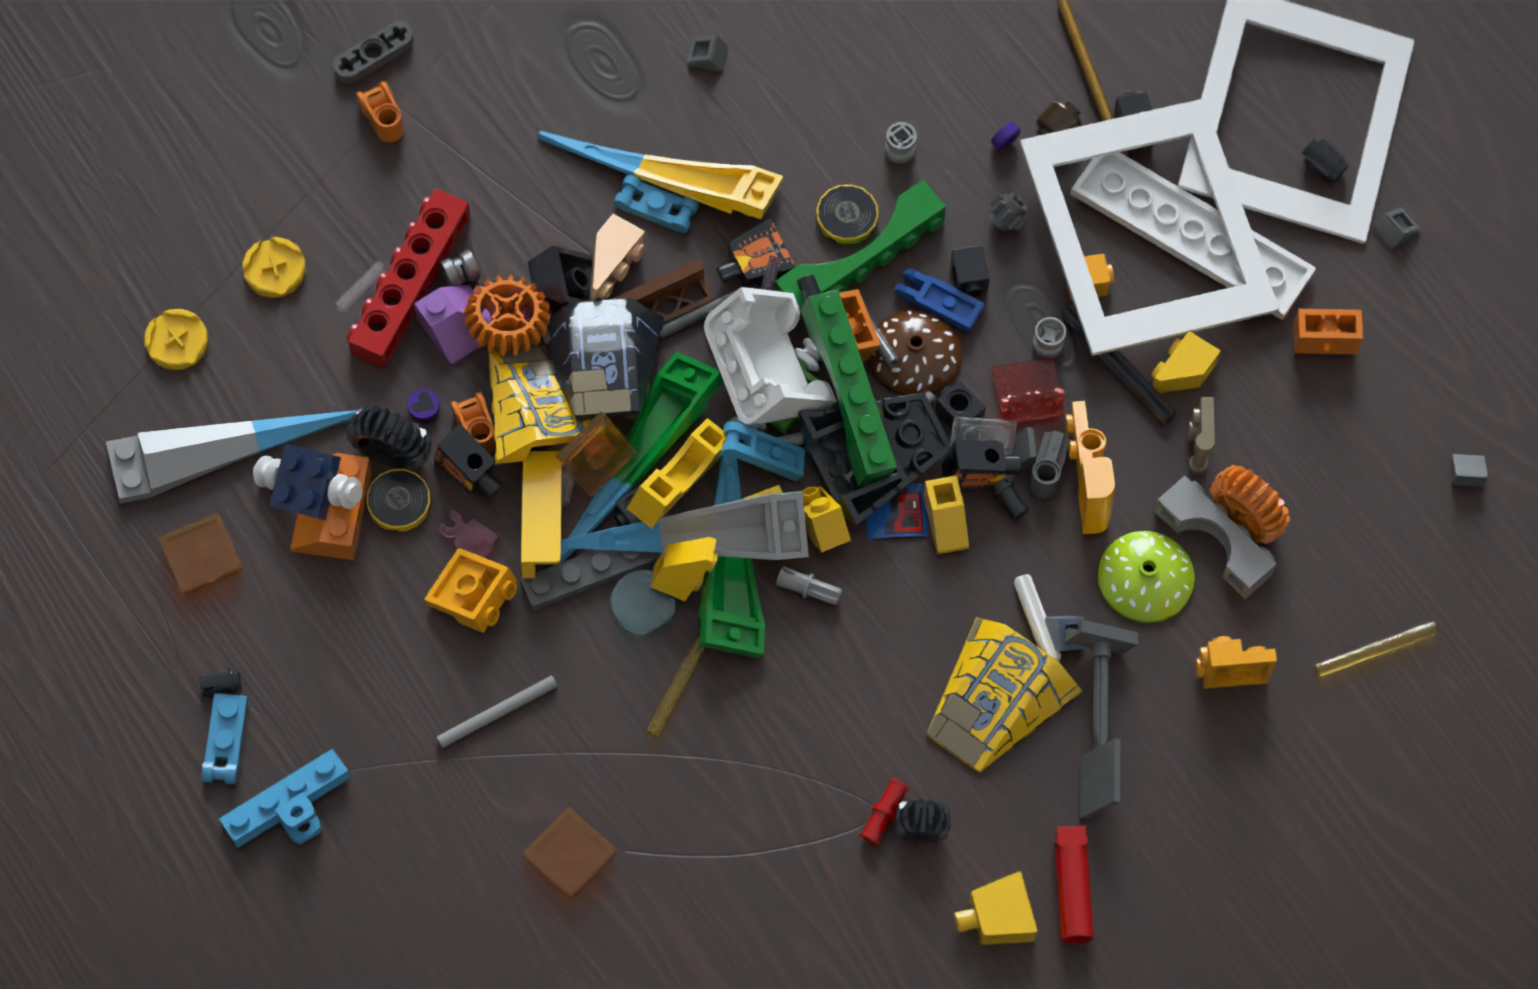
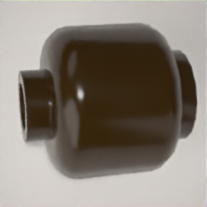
(1058, 118)

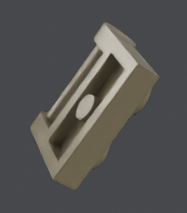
(1202, 431)

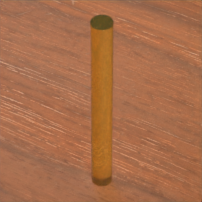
(1375, 649)
(675, 688)

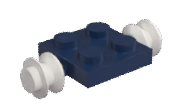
(306, 482)

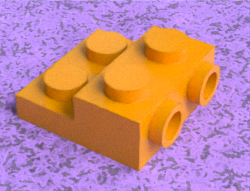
(472, 590)
(1226, 665)

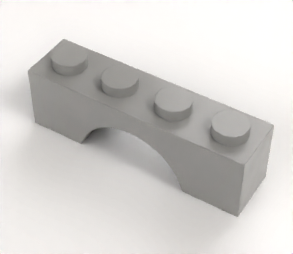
(1189, 508)

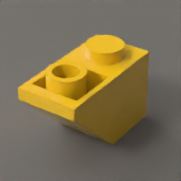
(1187, 366)
(946, 514)
(824, 519)
(683, 567)

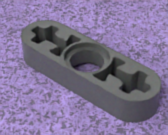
(376, 40)

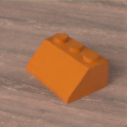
(341, 530)

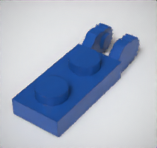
(940, 299)

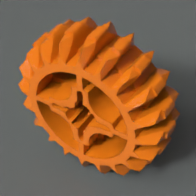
(507, 327)
(1251, 503)

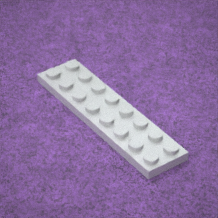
(1183, 225)

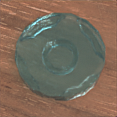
(639, 605)

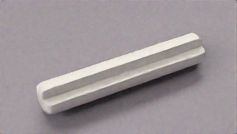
(1035, 614)

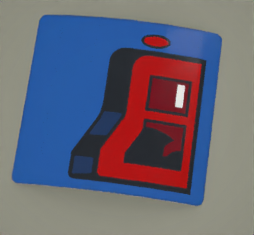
(900, 515)

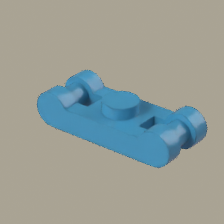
(656, 204)

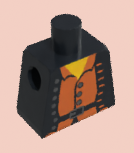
(751, 254)
(461, 453)
(979, 464)

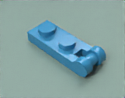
(763, 450)
(225, 738)

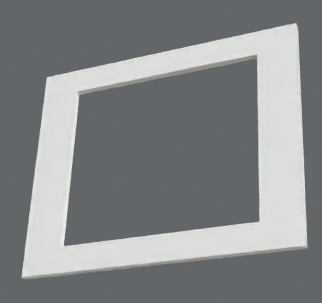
(1329, 31)
(1165, 319)

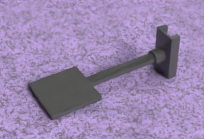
(1101, 765)

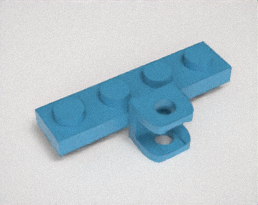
(287, 802)

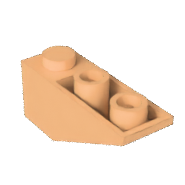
(614, 250)

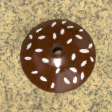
(922, 367)

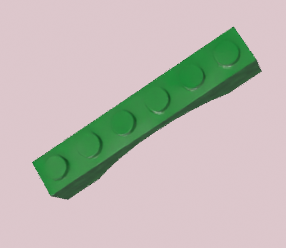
(915, 214)
(864, 430)

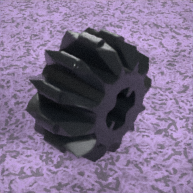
(923, 821)

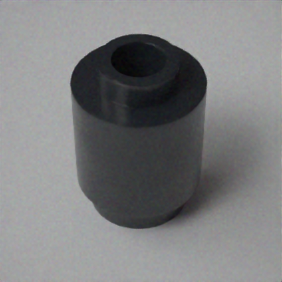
(1325, 160)

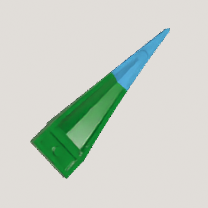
(668, 411)
(729, 596)

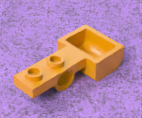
(1093, 471)

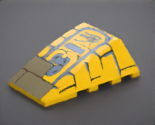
(528, 404)
(998, 695)

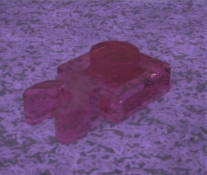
(470, 537)

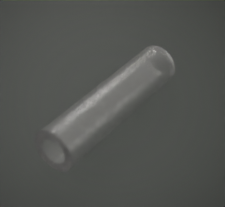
(360, 288)

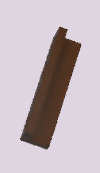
(670, 285)

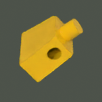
(999, 912)

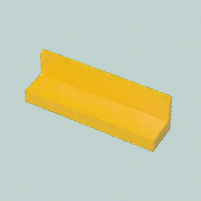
(541, 511)

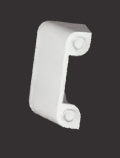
(758, 358)

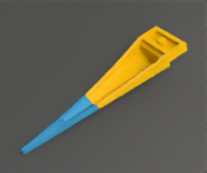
(716, 185)

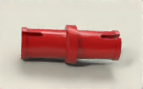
(884, 811)

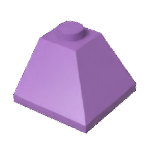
(444, 321)

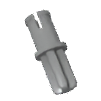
(808, 585)

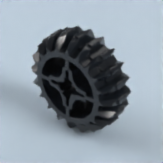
(389, 438)

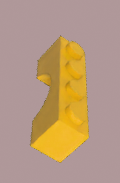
(670, 484)

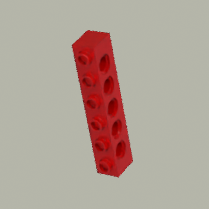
(379, 346)

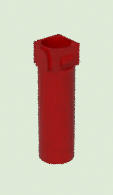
(1073, 885)

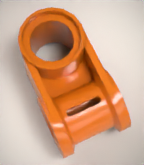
(380, 108)
(475, 419)

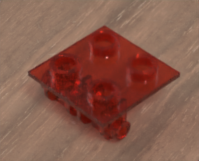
(1029, 391)

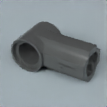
(1049, 464)

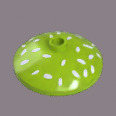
(1143, 594)

